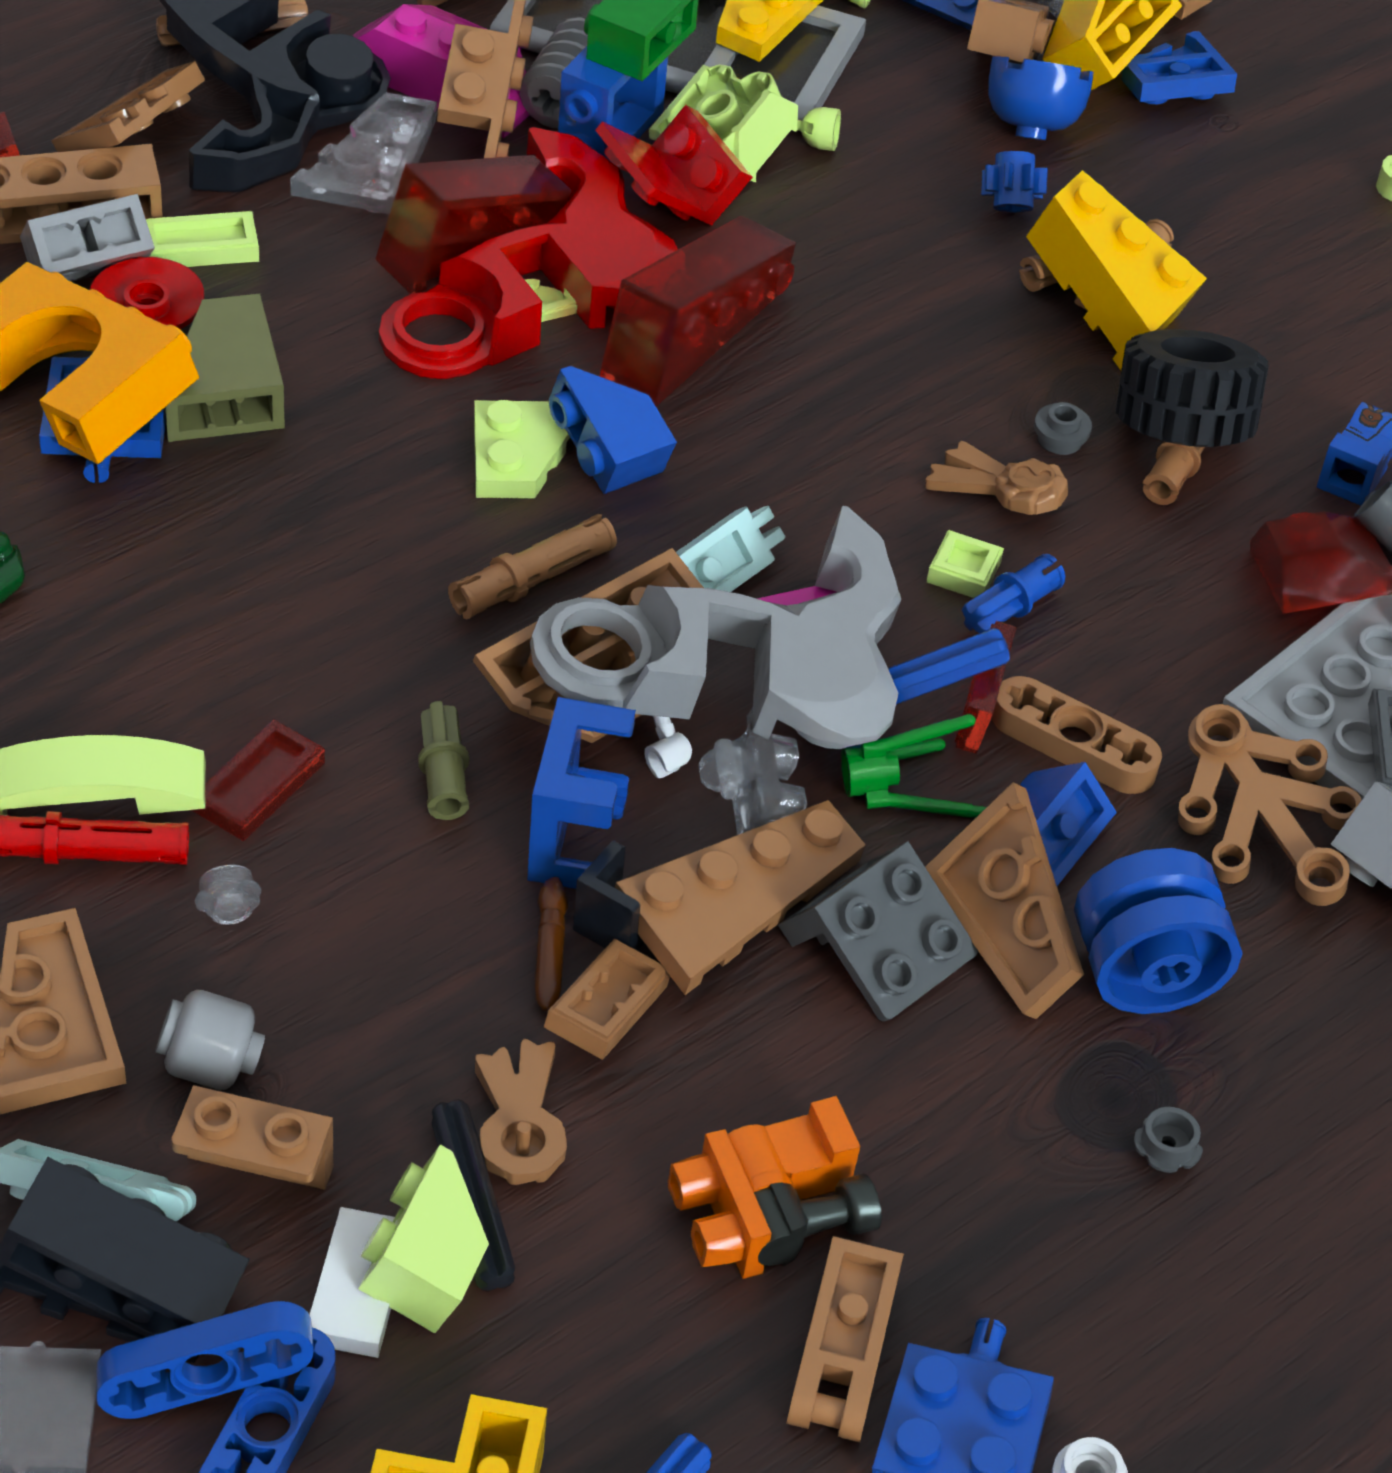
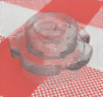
(228, 894)

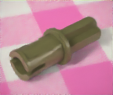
(443, 762)

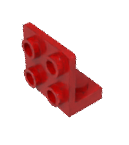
(683, 168)

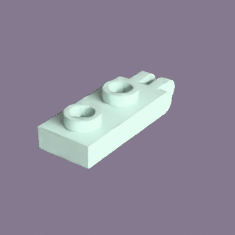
(732, 549)
(23, 1160)

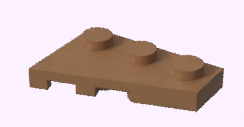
(1010, 902)
(52, 1016)

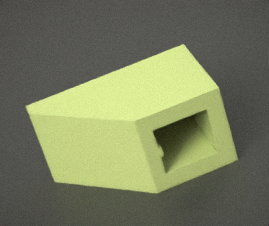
(431, 1246)

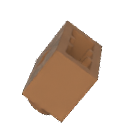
(1010, 29)

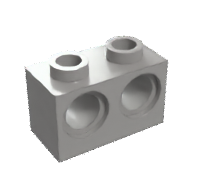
(88, 238)

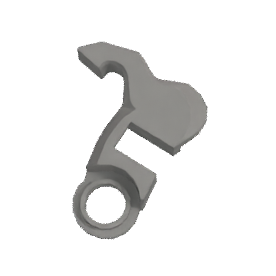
(812, 658)

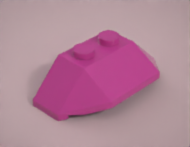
(416, 50)

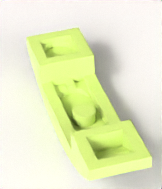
(101, 768)

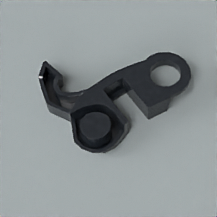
(292, 81)

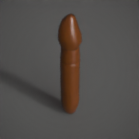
(550, 944)

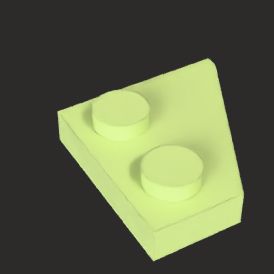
(515, 447)

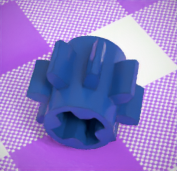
(1014, 181)

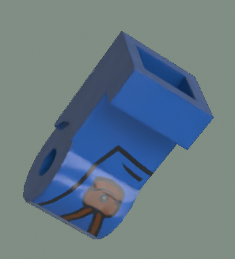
(1361, 447)

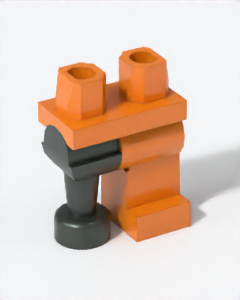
(758, 1187)

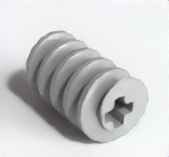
(543, 80)

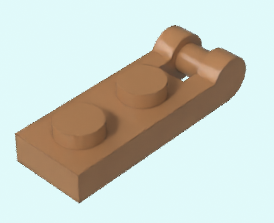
(846, 1336)

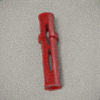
(93, 839)

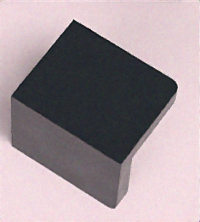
(600, 908)

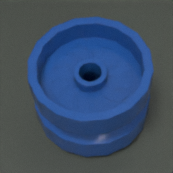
(1157, 931)

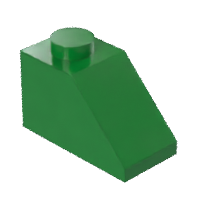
(637, 33)

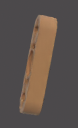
(1121, 740)

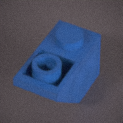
(613, 428)

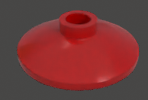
(155, 287)

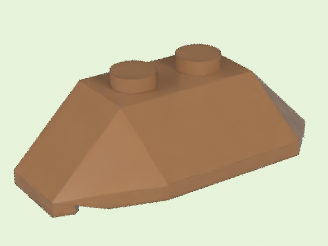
(510, 664)

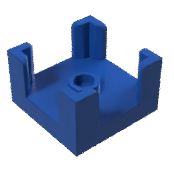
(573, 793)

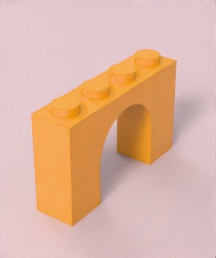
(124, 382)

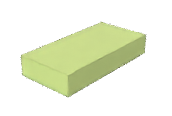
(205, 238)

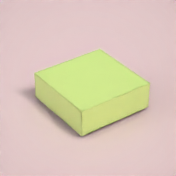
(964, 564)

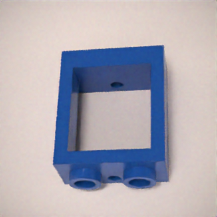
(600, 94)

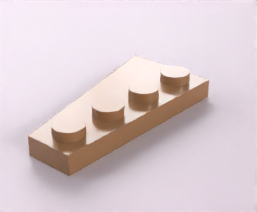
(722, 896)

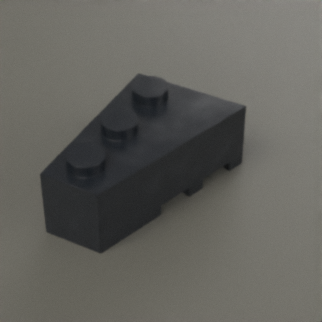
(113, 1257)

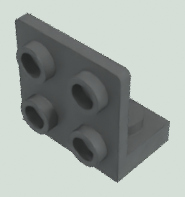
(887, 930)

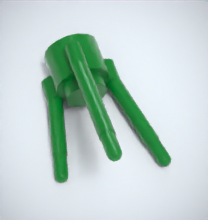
(875, 766)

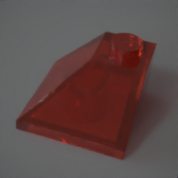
(1320, 561)

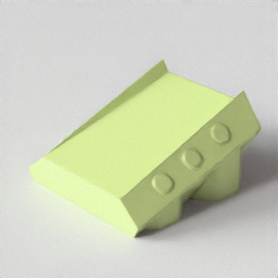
(743, 112)

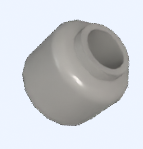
(209, 1039)

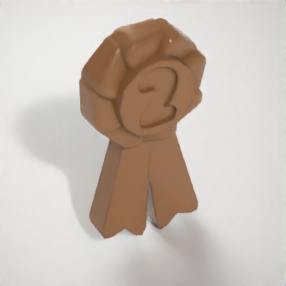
(1020, 487)
(520, 1137)

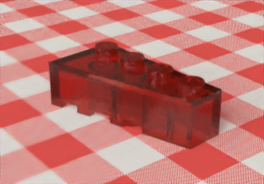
(693, 304)

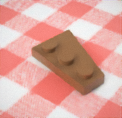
(132, 111)

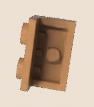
(256, 1137)

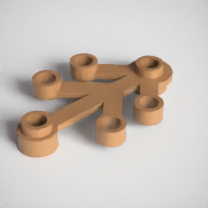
(1267, 797)

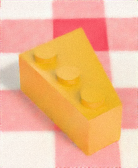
(1105, 33)
(1112, 263)

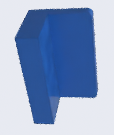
(1068, 812)

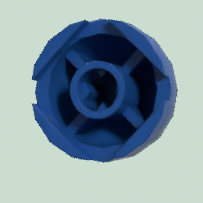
(1037, 95)

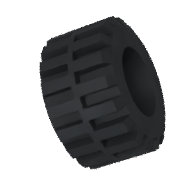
(1191, 387)

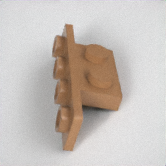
(480, 77)

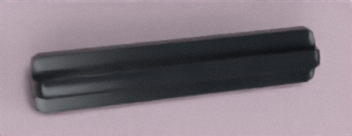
(457, 1132)

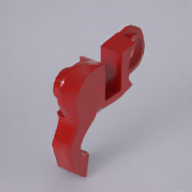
(581, 249)

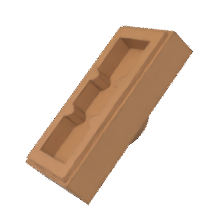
(607, 999)

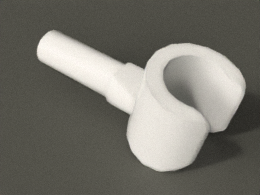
(669, 752)

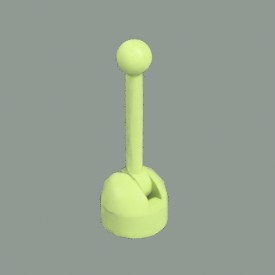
(821, 128)

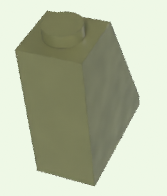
(237, 371)

